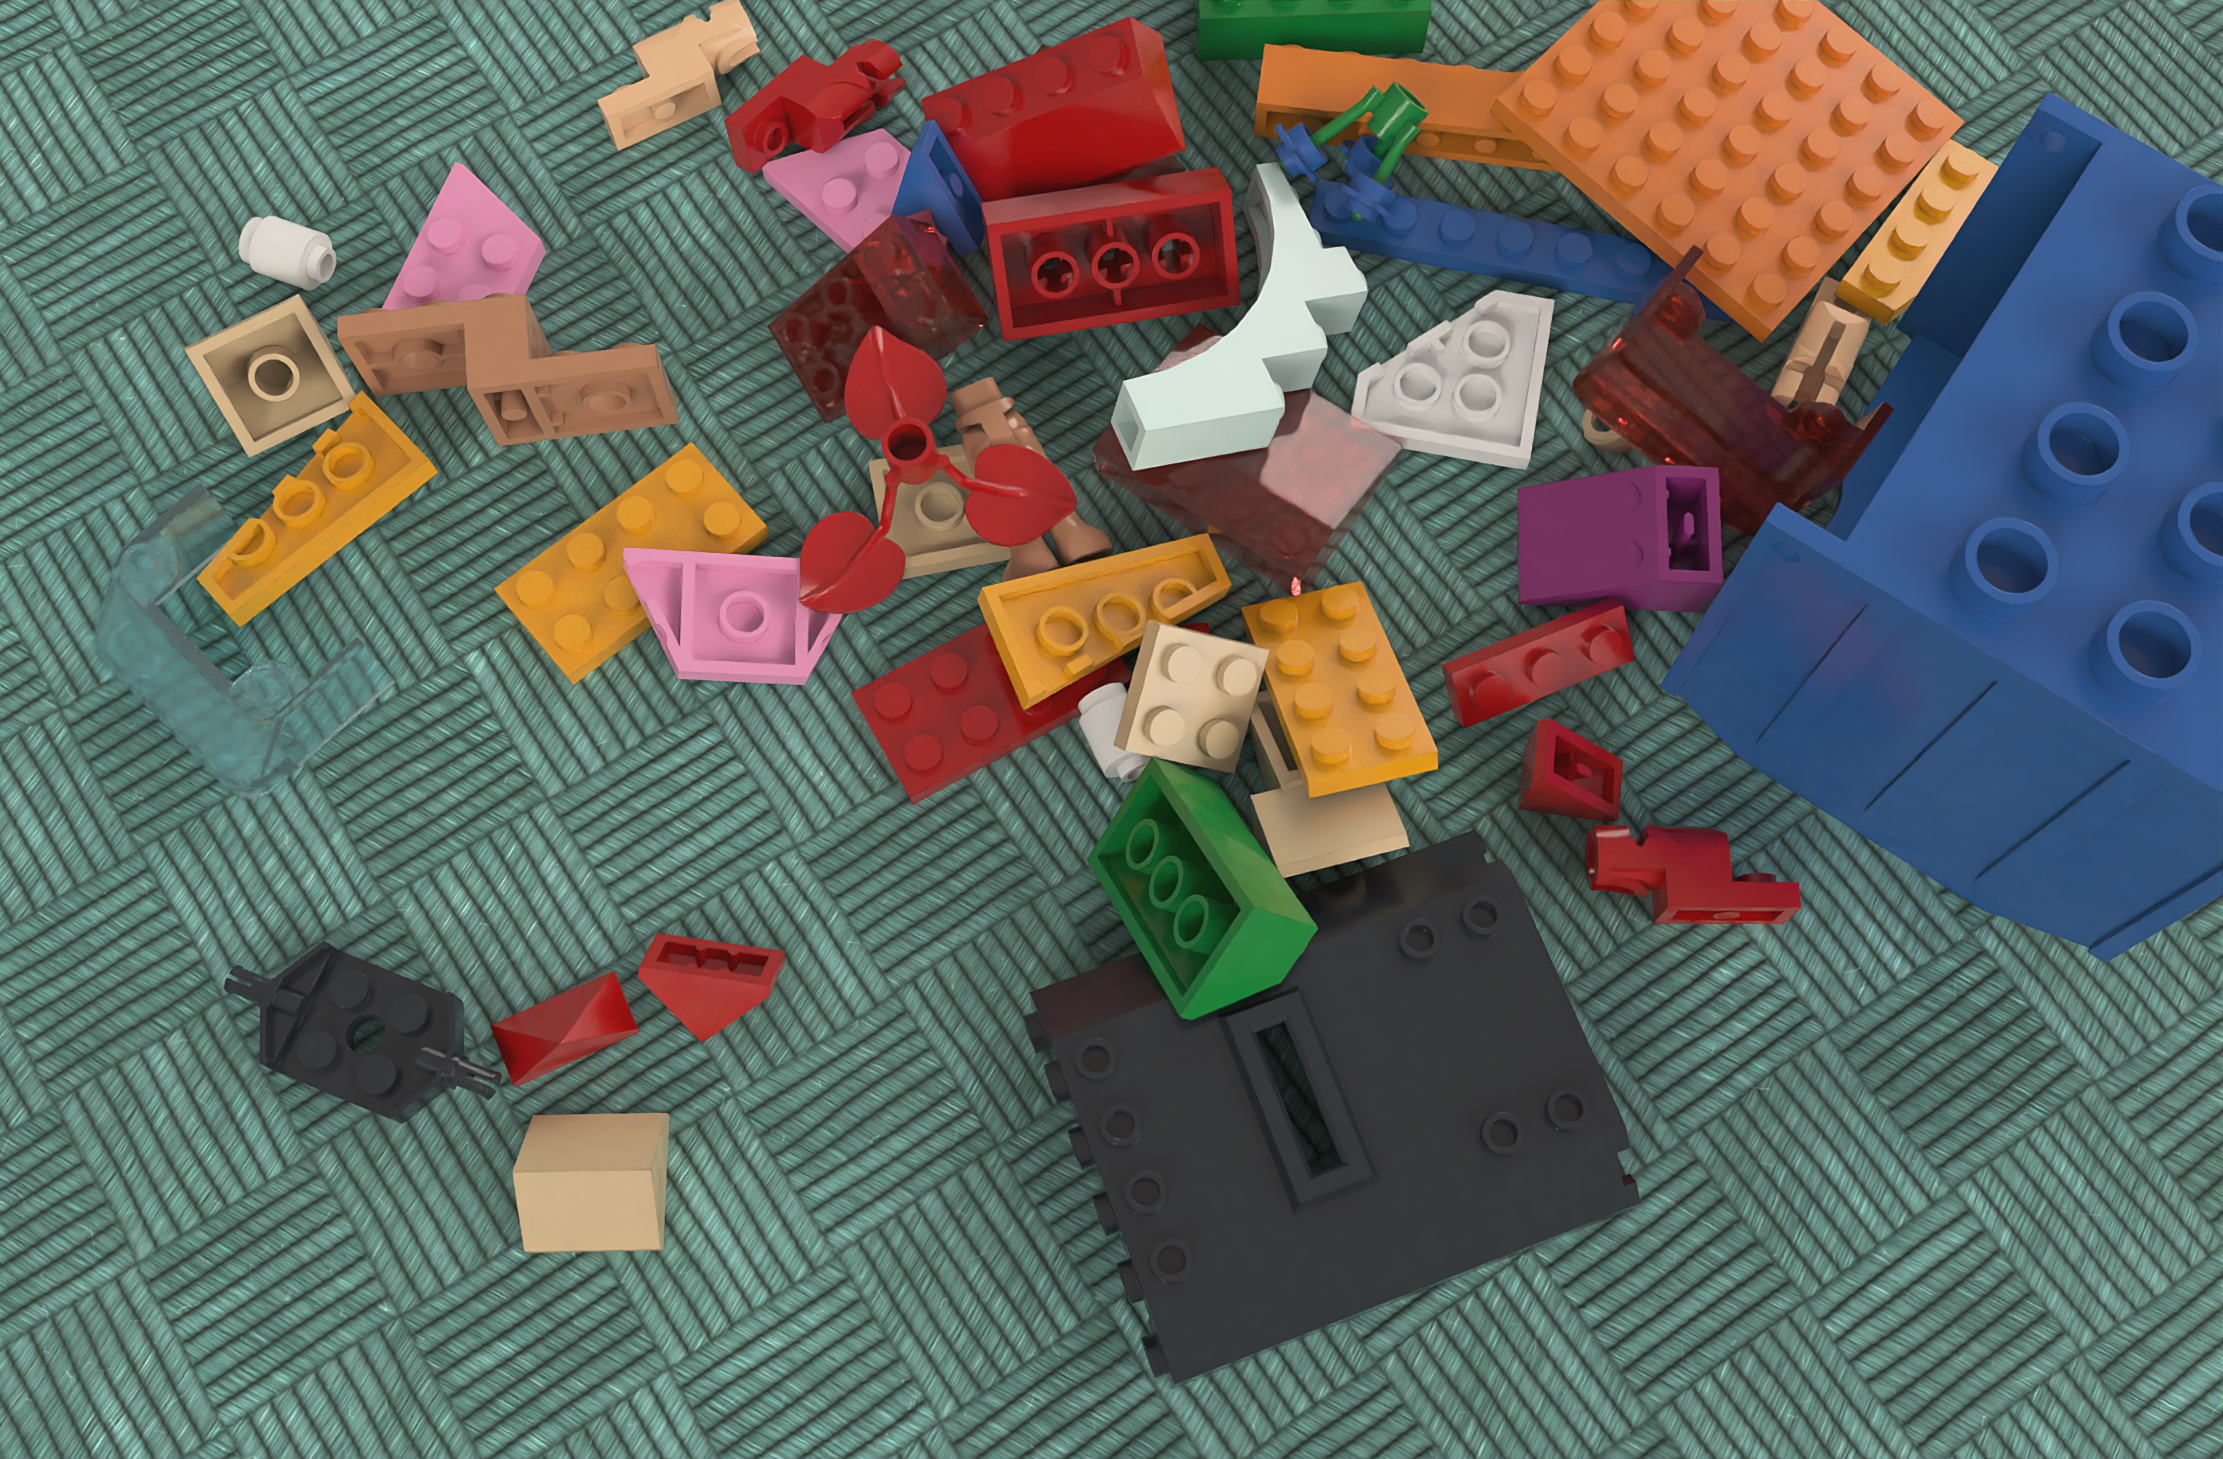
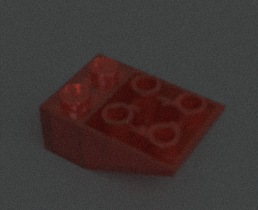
(889, 280)

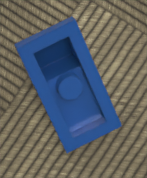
(939, 183)

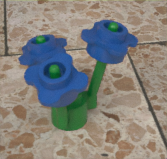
(1370, 159)

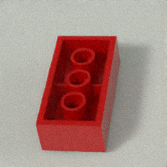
(1139, 280)

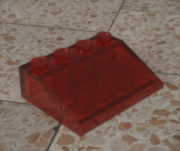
(1269, 505)

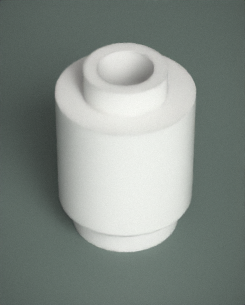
(287, 252)
(1099, 722)

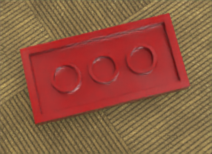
(961, 711)

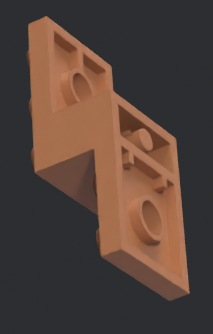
(509, 368)

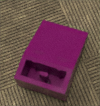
(1625, 536)

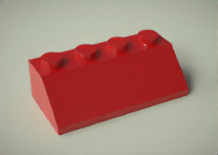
(1064, 114)

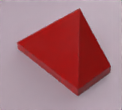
(708, 980)
(564, 1028)

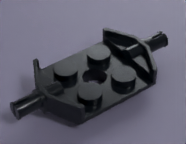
(321, 1003)

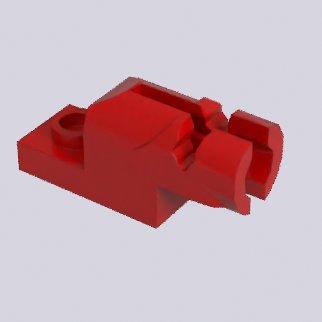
(814, 104)
(1686, 876)

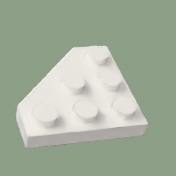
(1465, 384)

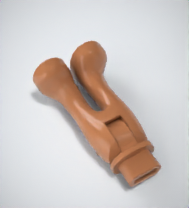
(989, 421)

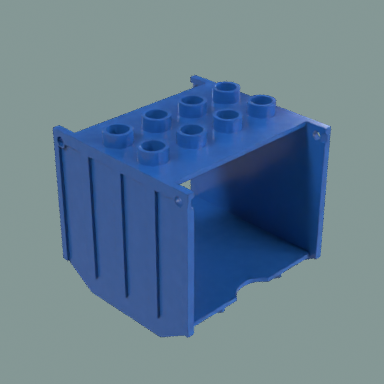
(2024, 569)

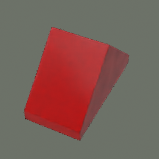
(1569, 775)

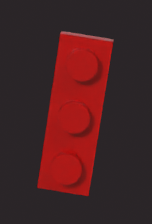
(1538, 662)

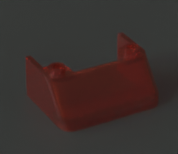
(1698, 410)

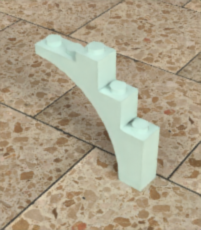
(1235, 389)

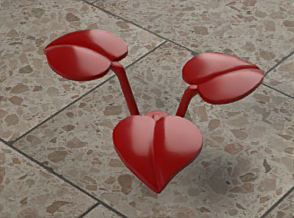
(892, 399)

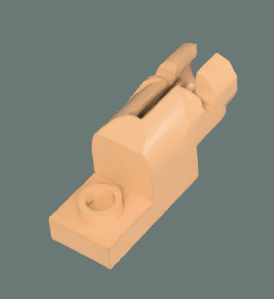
(679, 73)
(1822, 349)

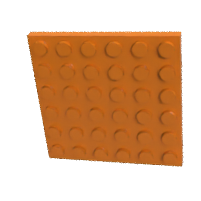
(1730, 131)

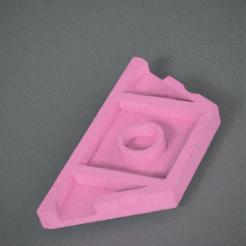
(847, 187)
(467, 248)
(730, 615)

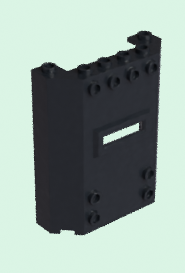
(1440, 1073)

